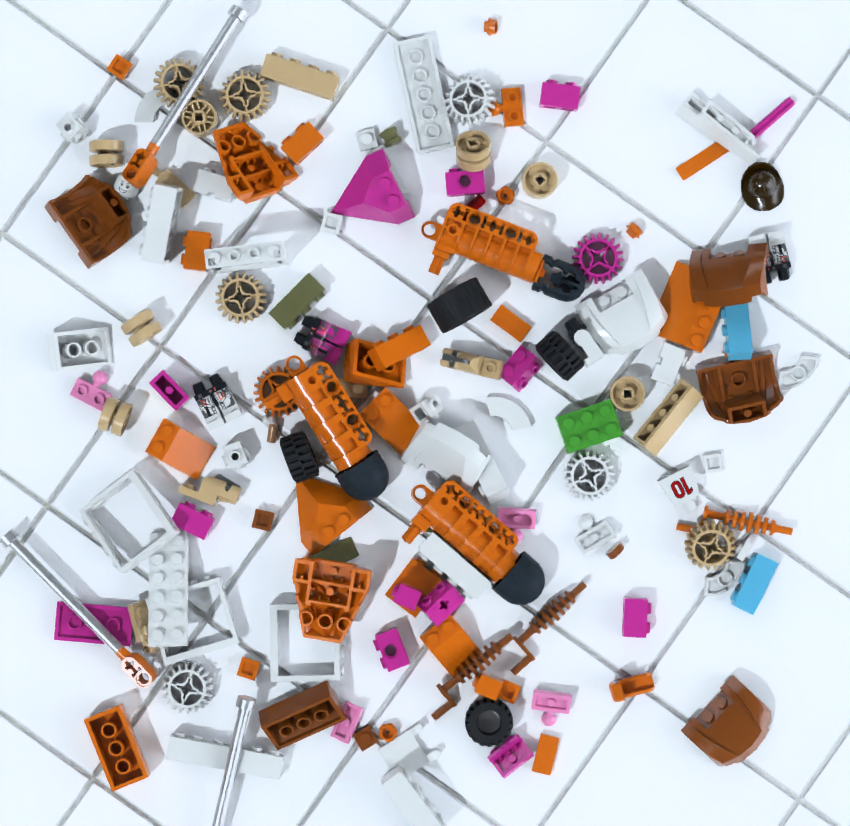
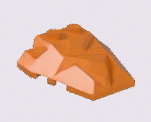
(249, 165)
(328, 596)

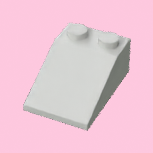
(79, 349)

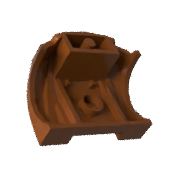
(93, 219)
(729, 277)
(740, 388)
(730, 724)

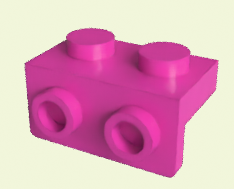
(520, 368)
(510, 755)

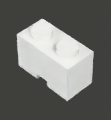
(210, 183)
(671, 360)

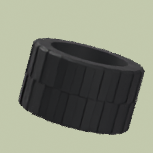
(459, 305)

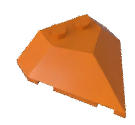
(325, 513)

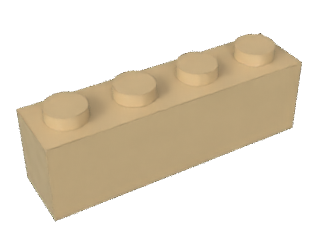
(300, 77)
(668, 417)

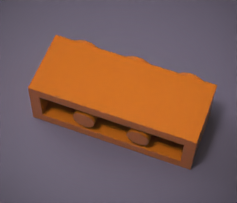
(398, 347)

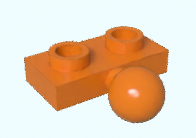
(510, 106)

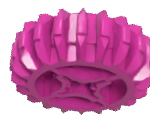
(604, 264)

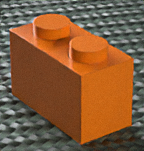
(302, 143)
(194, 255)
(487, 685)

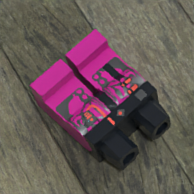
(317, 339)

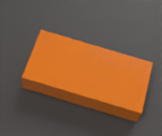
(510, 323)
(545, 754)

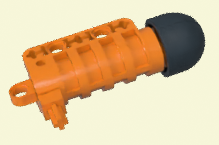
(360, 470)
(514, 575)

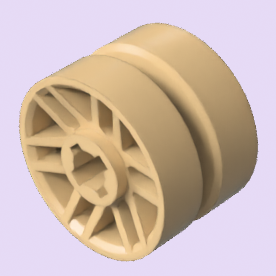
(202, 109)
(473, 151)
(106, 153)
(547, 175)
(141, 327)
(636, 390)
(115, 416)

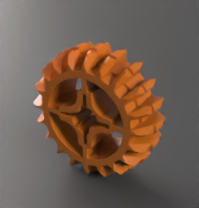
(268, 378)

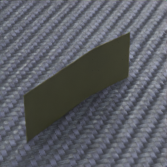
(341, 551)

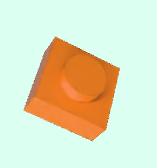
(119, 67)
(248, 668)
(509, 691)

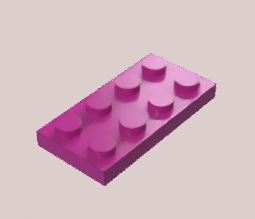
(114, 618)

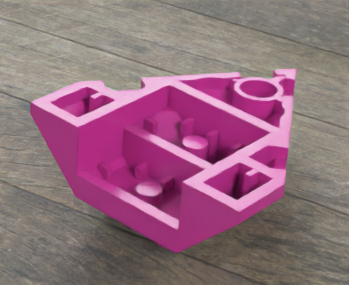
(374, 193)

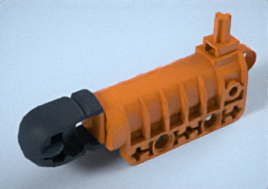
(500, 252)

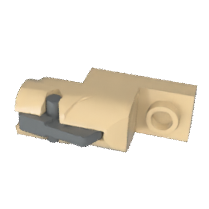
(472, 363)
(213, 489)

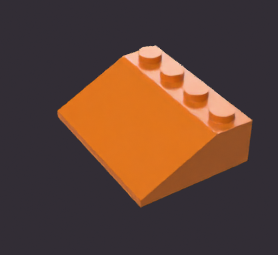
(687, 321)

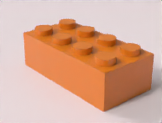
(117, 747)

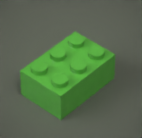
(588, 426)

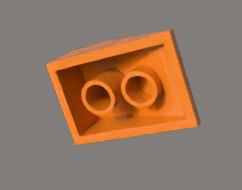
(361, 370)
(391, 420)
(180, 449)
(449, 644)

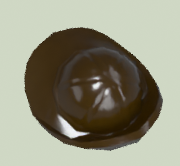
(762, 187)

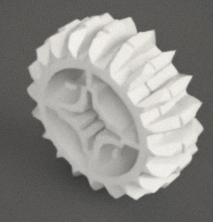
(471, 116)
(573, 482)
(195, 689)

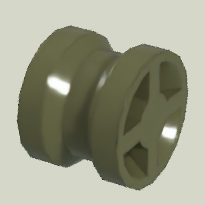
(390, 137)

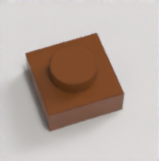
(263, 520)
(365, 738)

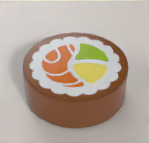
(615, 550)

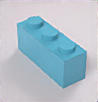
(737, 332)
(753, 583)

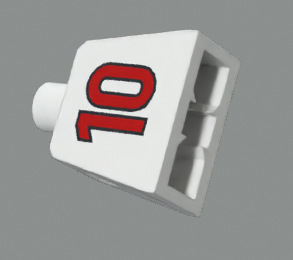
(681, 488)

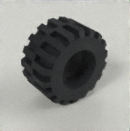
(559, 355)
(299, 456)
(495, 737)

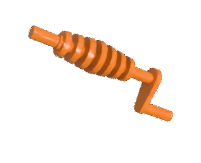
(742, 520)

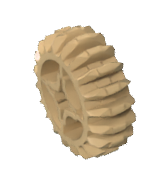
(177, 74)
(237, 96)
(238, 281)
(721, 551)

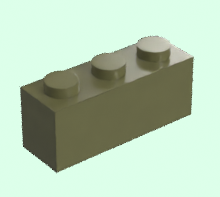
(297, 302)

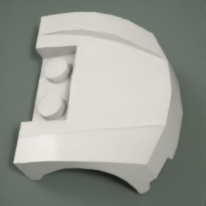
(624, 316)
(446, 453)

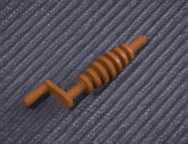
(541, 622)
(465, 672)

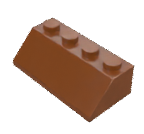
(301, 715)

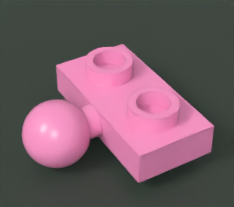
(91, 393)
(517, 519)
(550, 702)
(344, 730)

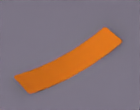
(701, 160)

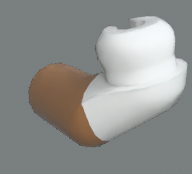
(272, 429)

